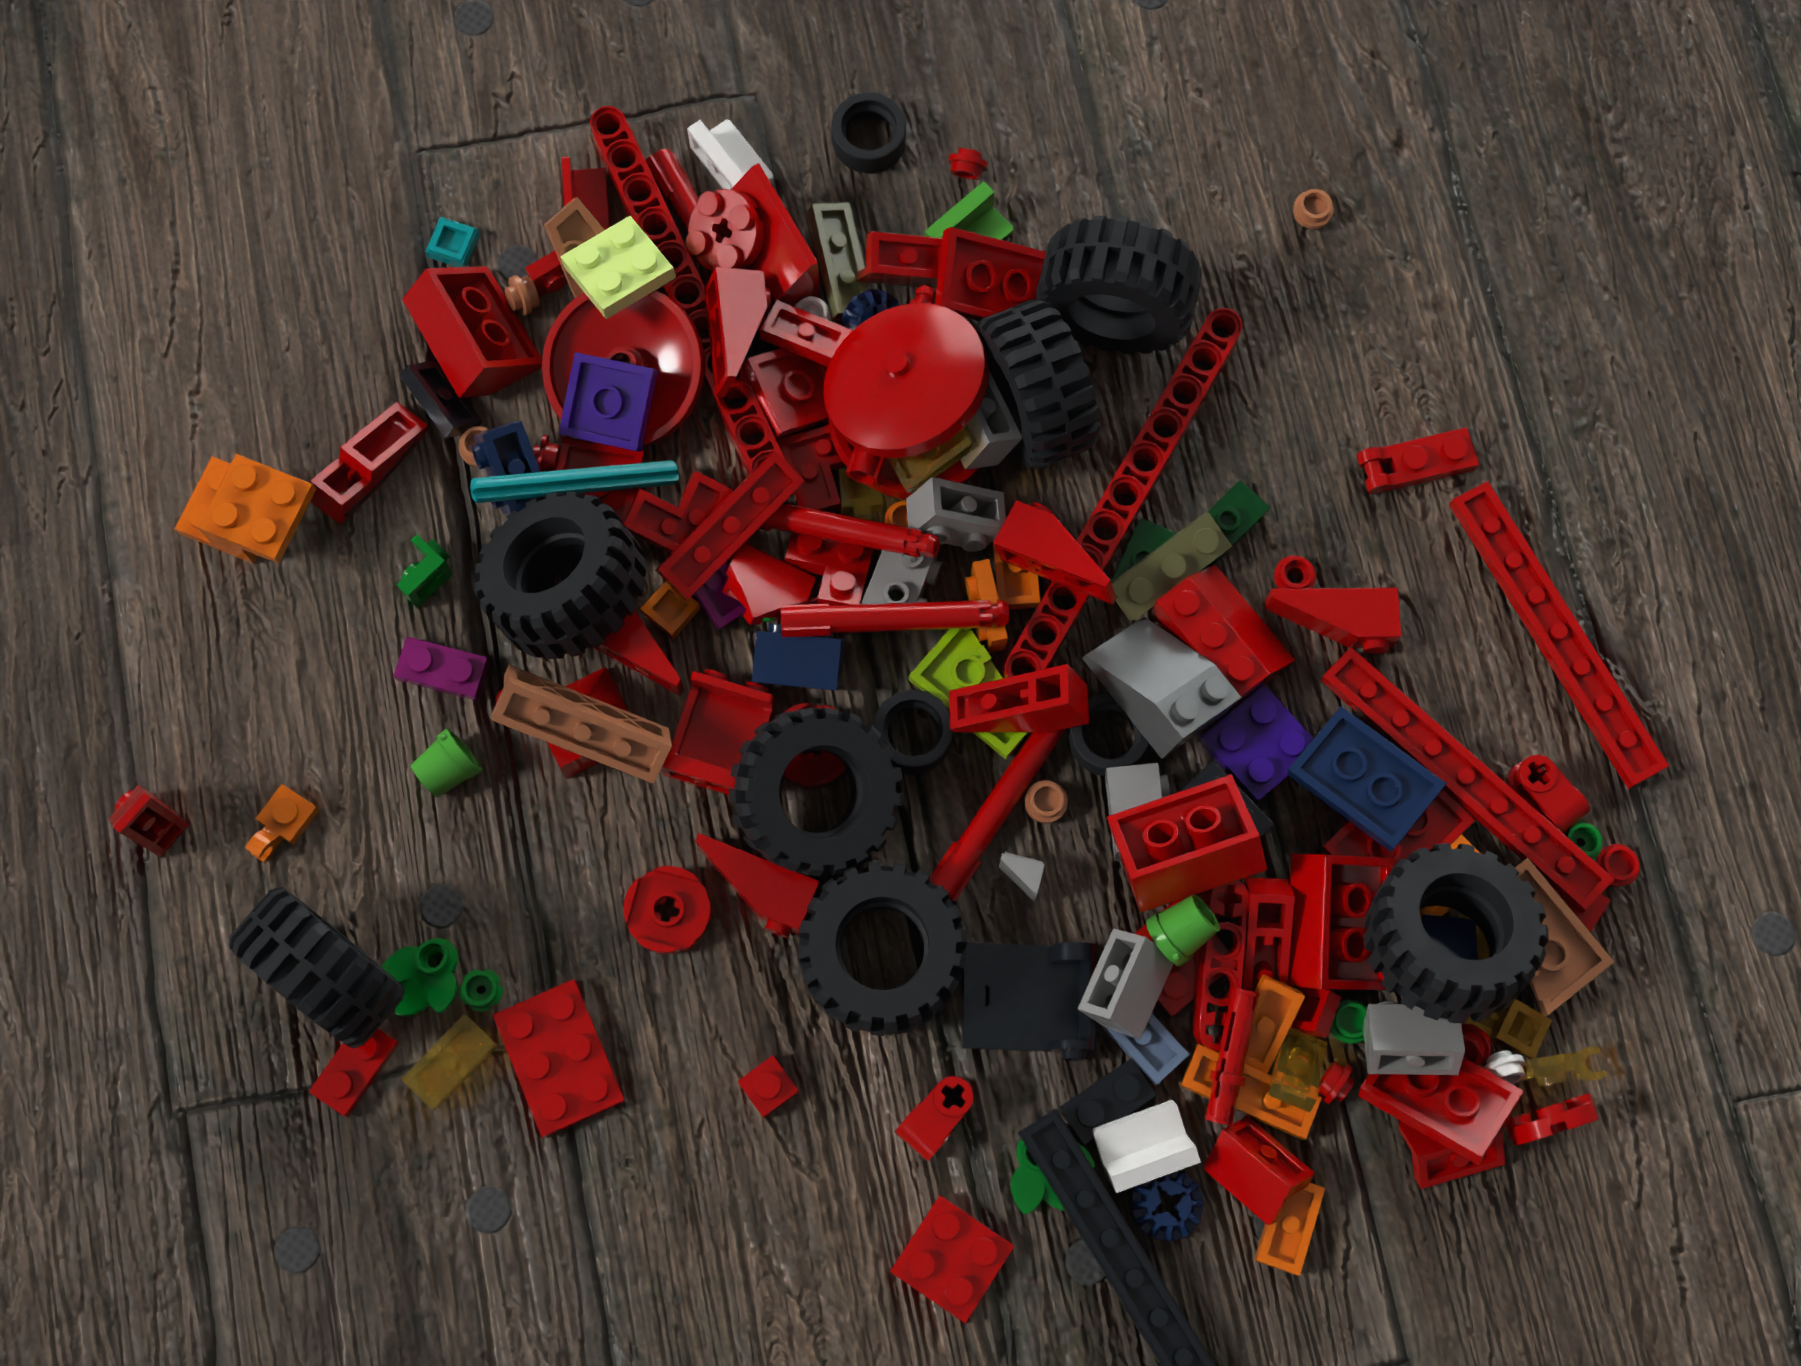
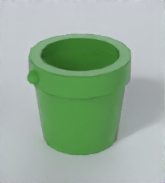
(445, 764)
(1183, 929)

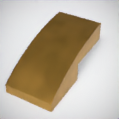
(1516, 1028)

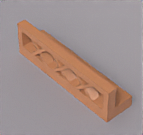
(582, 724)

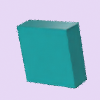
(452, 242)

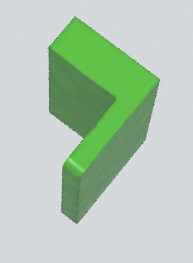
(974, 214)

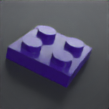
(608, 402)
(1257, 743)

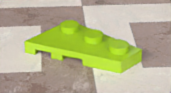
(959, 663)

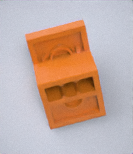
(245, 509)

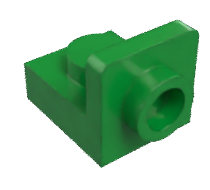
(425, 577)

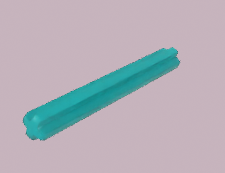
(574, 480)

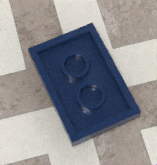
(1366, 779)

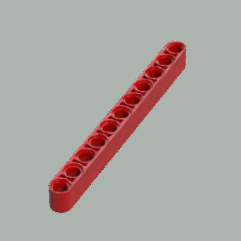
(655, 214)
(1133, 482)

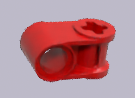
(1548, 793)
(931, 1122)

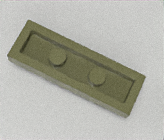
(837, 253)
(1169, 565)

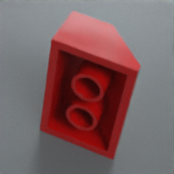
(785, 257)
(471, 329)
(1224, 629)
(1187, 843)
(1330, 918)

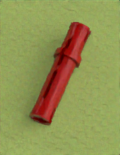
(1232, 1054)

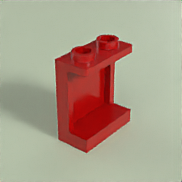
(714, 728)

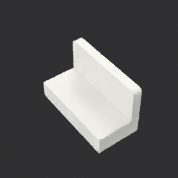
(724, 152)
(1144, 1146)

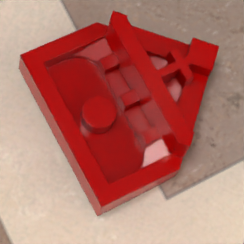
(765, 584)

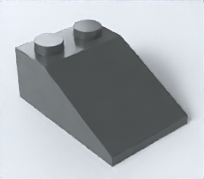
(1161, 684)

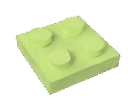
(618, 267)

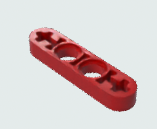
(1228, 964)

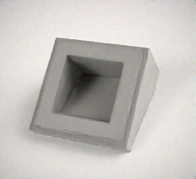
(1023, 872)

